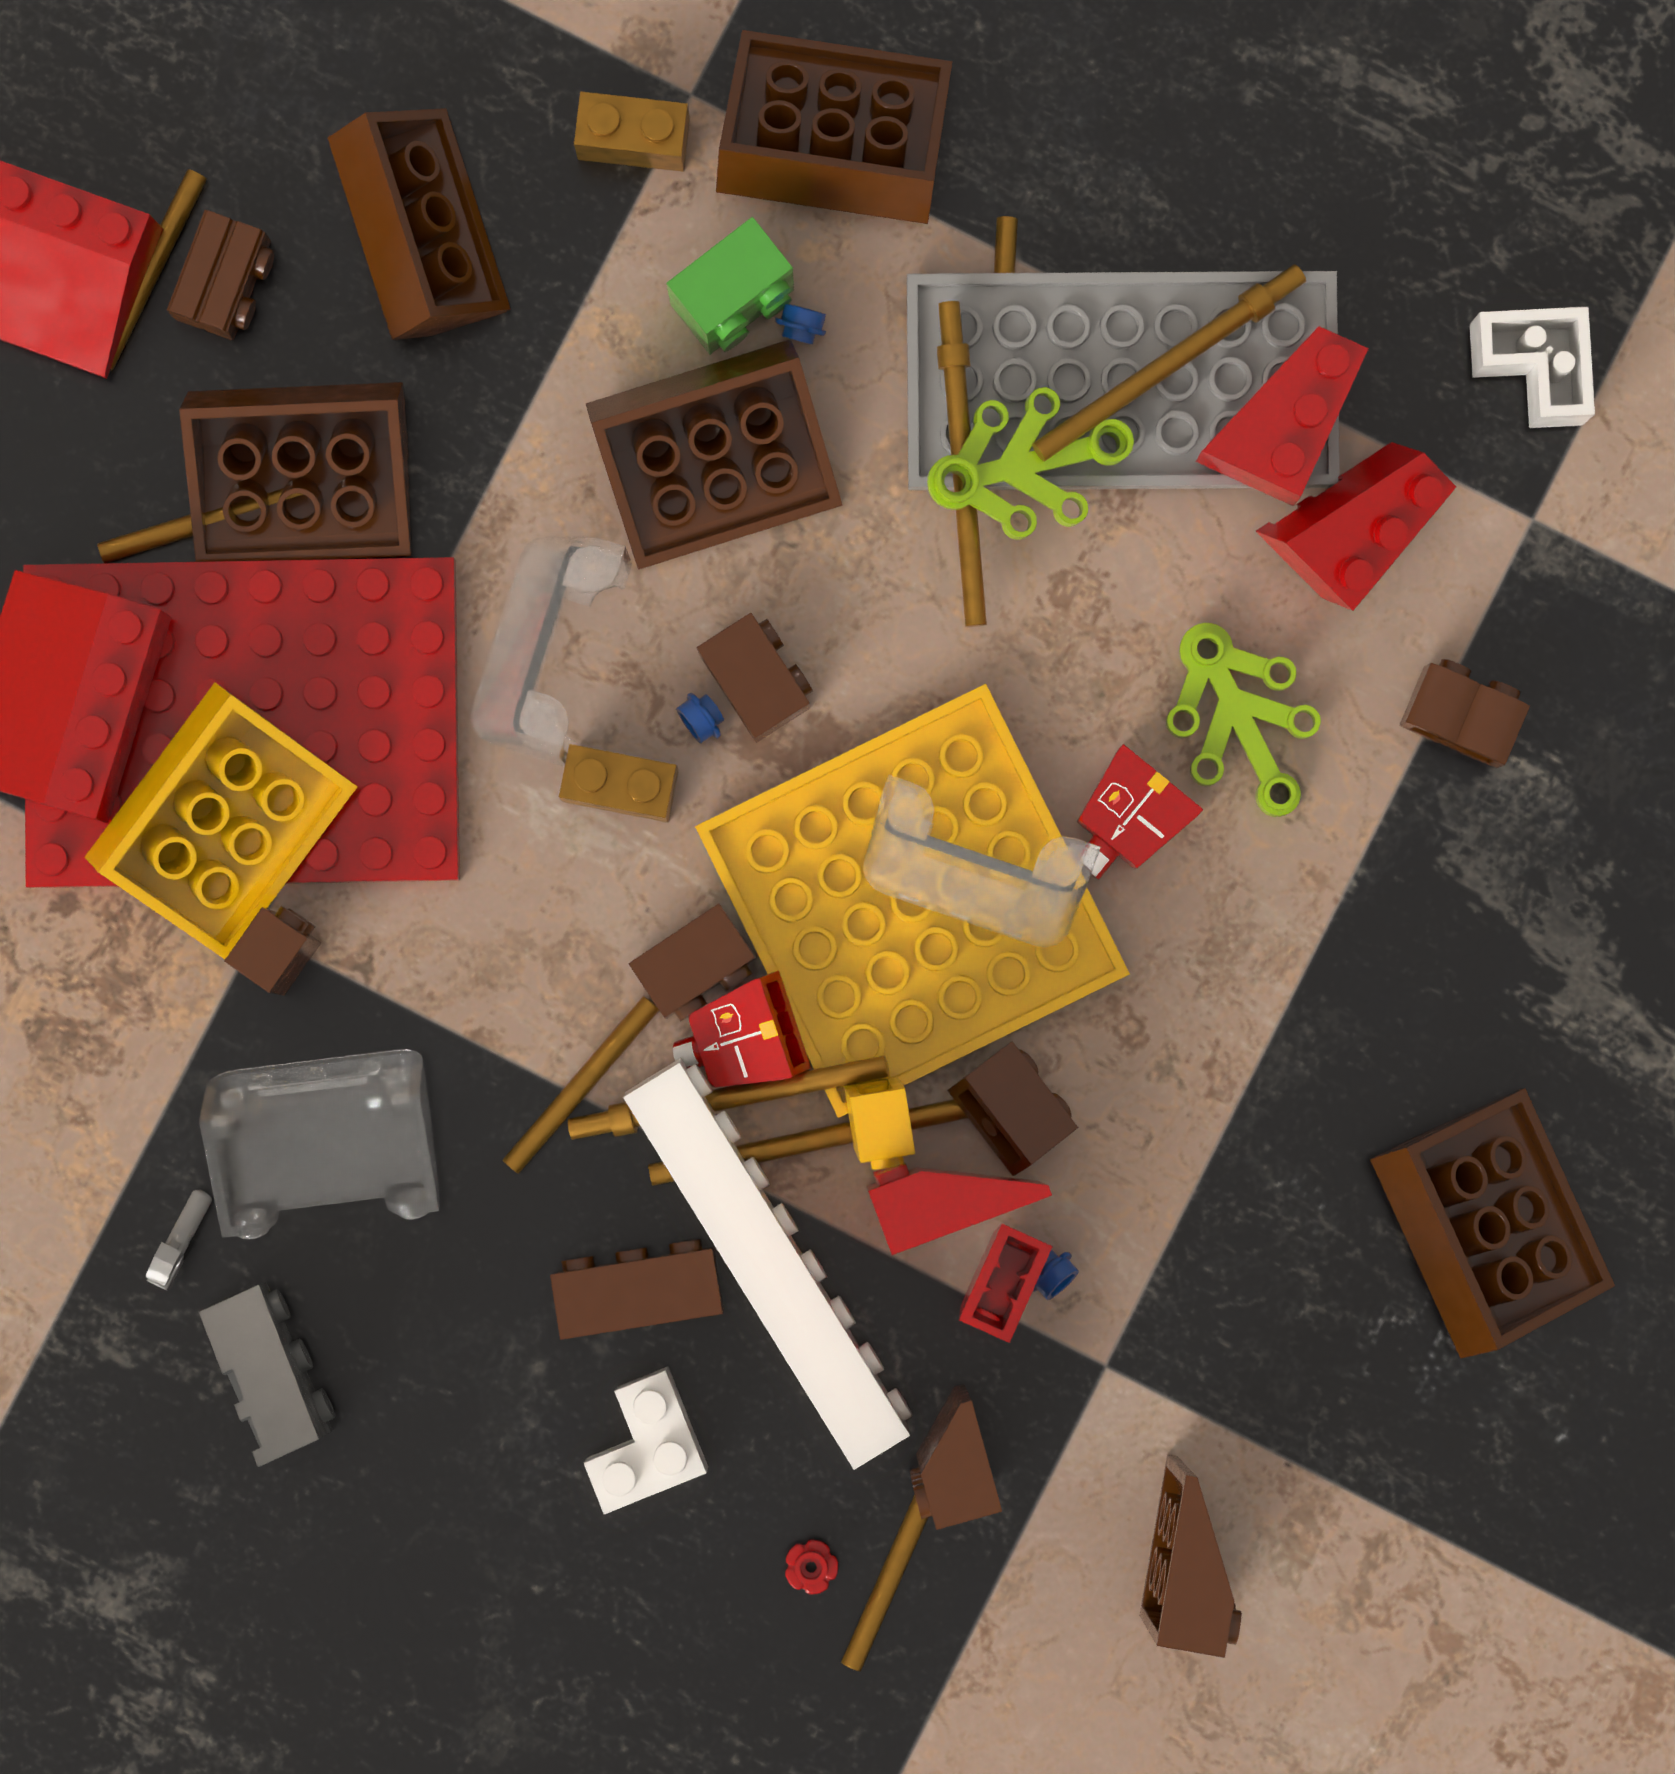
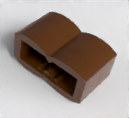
(1464, 713)

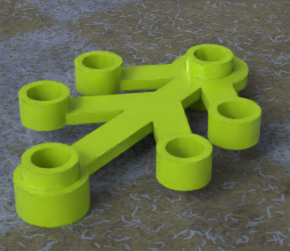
(1020, 466)
(1237, 710)

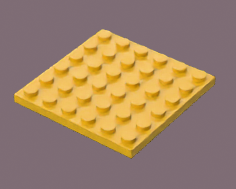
(877, 970)

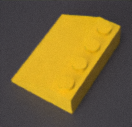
(220, 821)

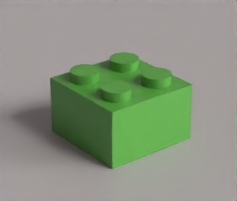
(732, 287)

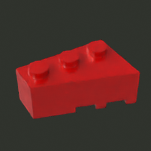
(1289, 419)
(1360, 524)

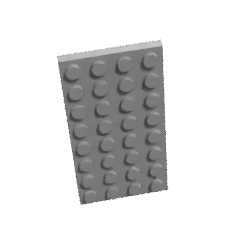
(1085, 339)

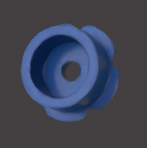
(801, 323)
(700, 717)
(1056, 1275)

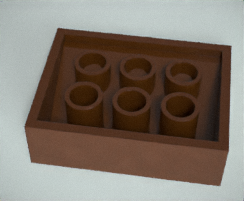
(833, 126)
(326, 442)
(714, 454)
(1493, 1224)
(1186, 1584)

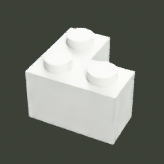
(1547, 348)
(661, 1450)

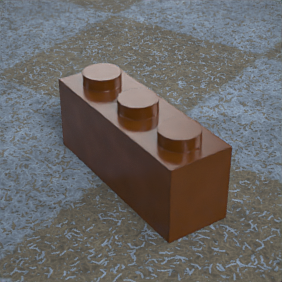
(636, 1290)

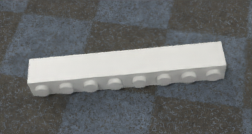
(768, 1263)

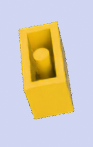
(880, 1122)

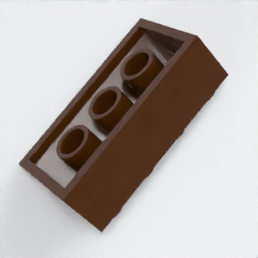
(418, 221)
(953, 1469)

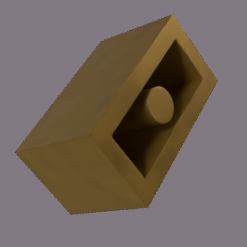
(632, 131)
(618, 783)

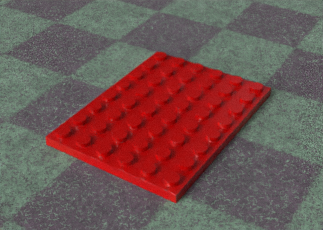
(330, 653)

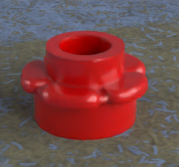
(816, 1552)

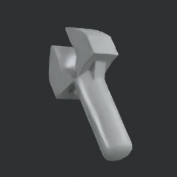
(170, 1255)

